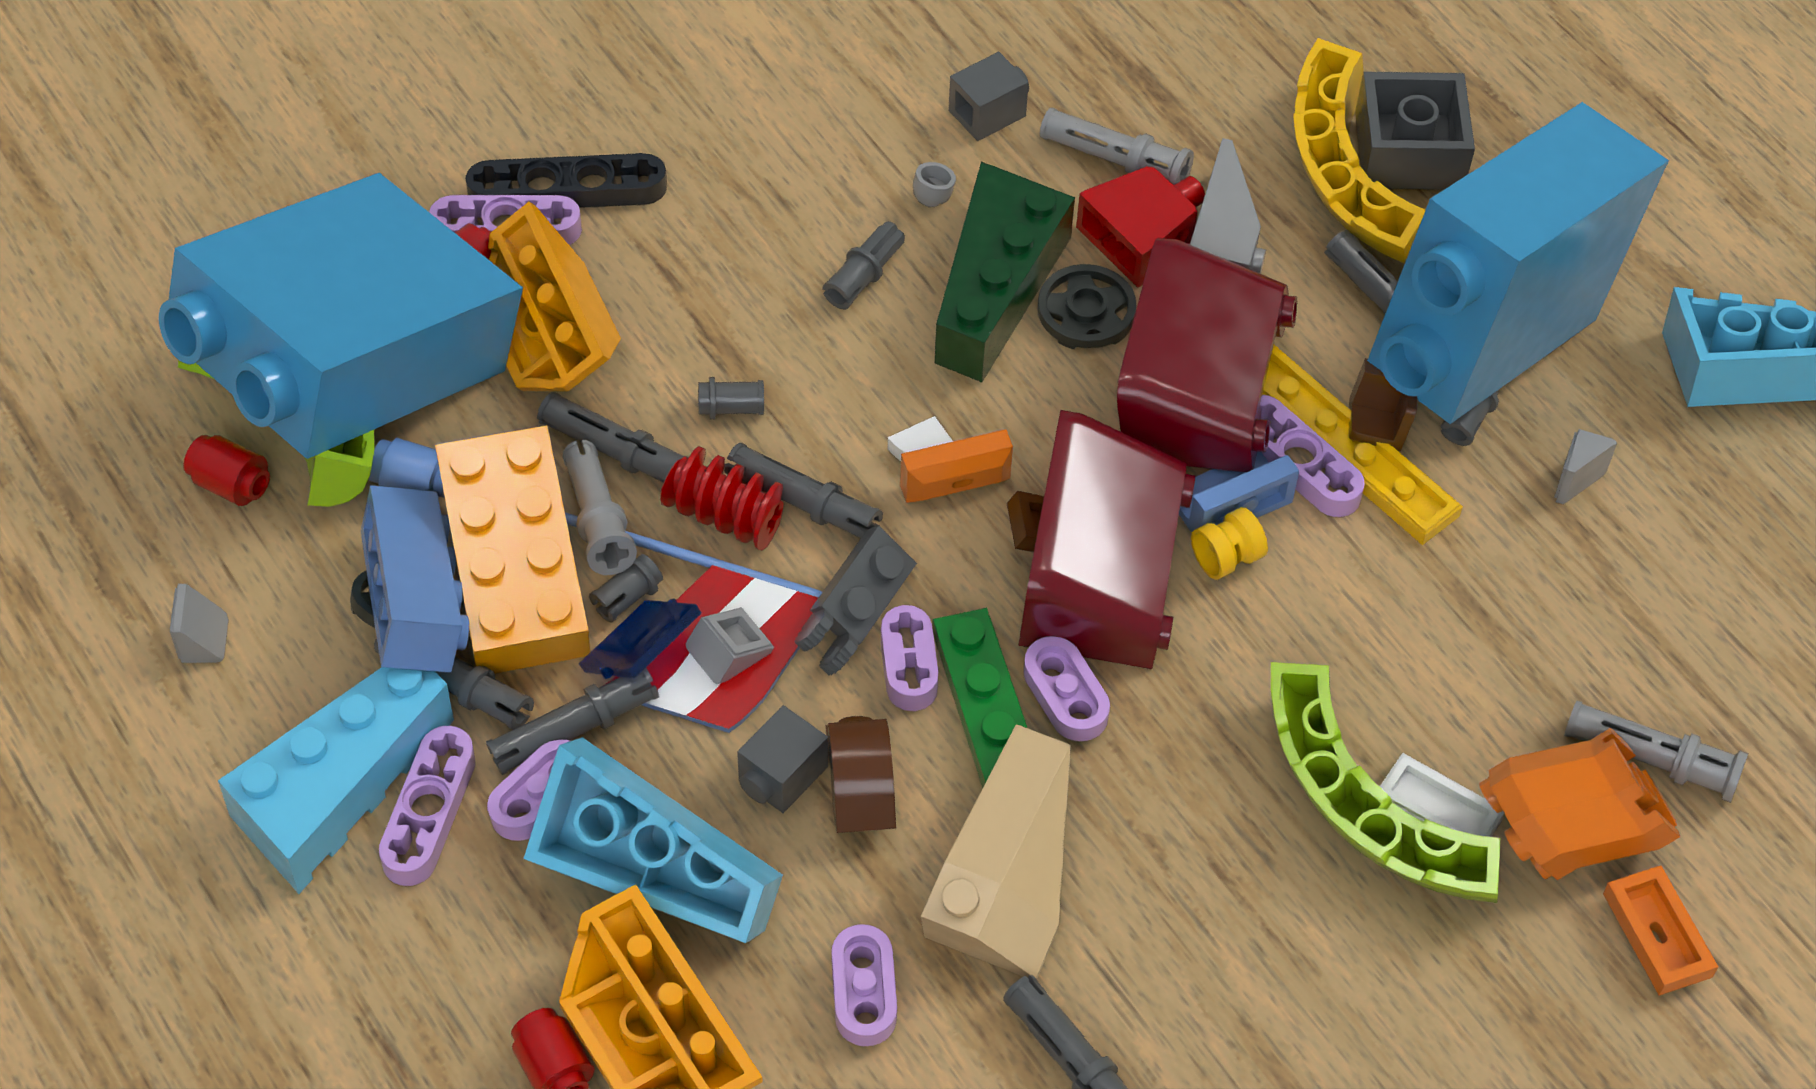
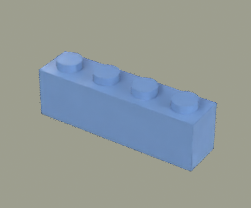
(412, 580)

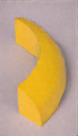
(1322, 123)

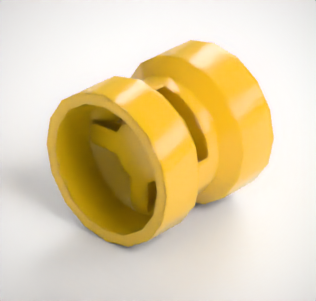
(1229, 543)

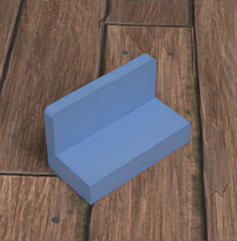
(1259, 490)

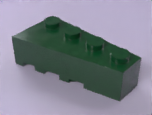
(1000, 263)

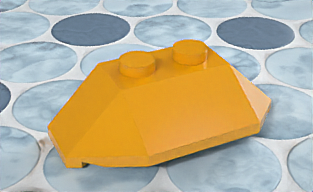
(561, 318)
(645, 1007)

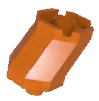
(1579, 805)

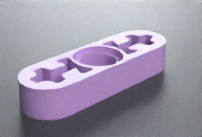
(490, 207)
(1311, 481)
(431, 829)

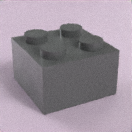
(1414, 129)

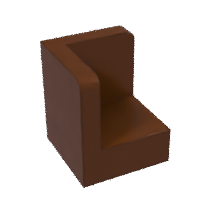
(1379, 409)

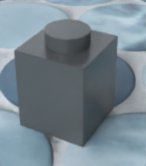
(988, 95)
(782, 759)

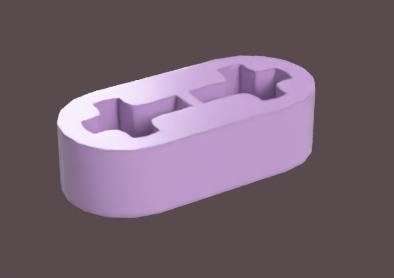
(898, 658)

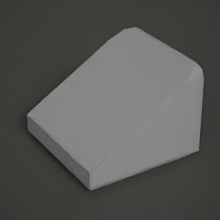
(1584, 464)
(197, 627)
(727, 644)

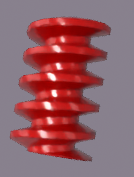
(724, 498)

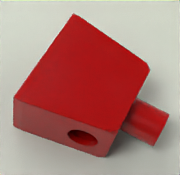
(1135, 210)

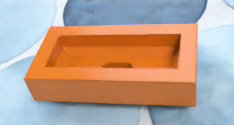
(956, 466)
(1649, 904)

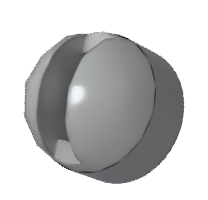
(933, 184)

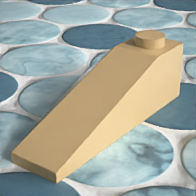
(1006, 866)

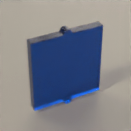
(640, 638)

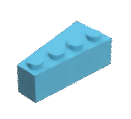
(1740, 350)
(333, 767)
(623, 832)

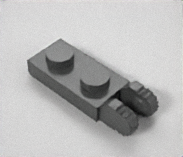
(856, 597)

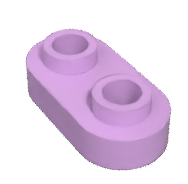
(1068, 693)
(522, 793)
(864, 988)

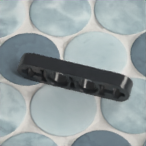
(567, 174)

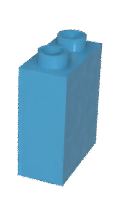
(1514, 260)
(339, 313)

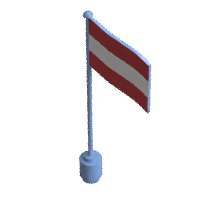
(683, 686)

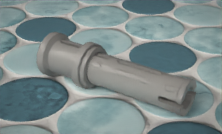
(1142, 149)
(600, 520)
(1684, 757)

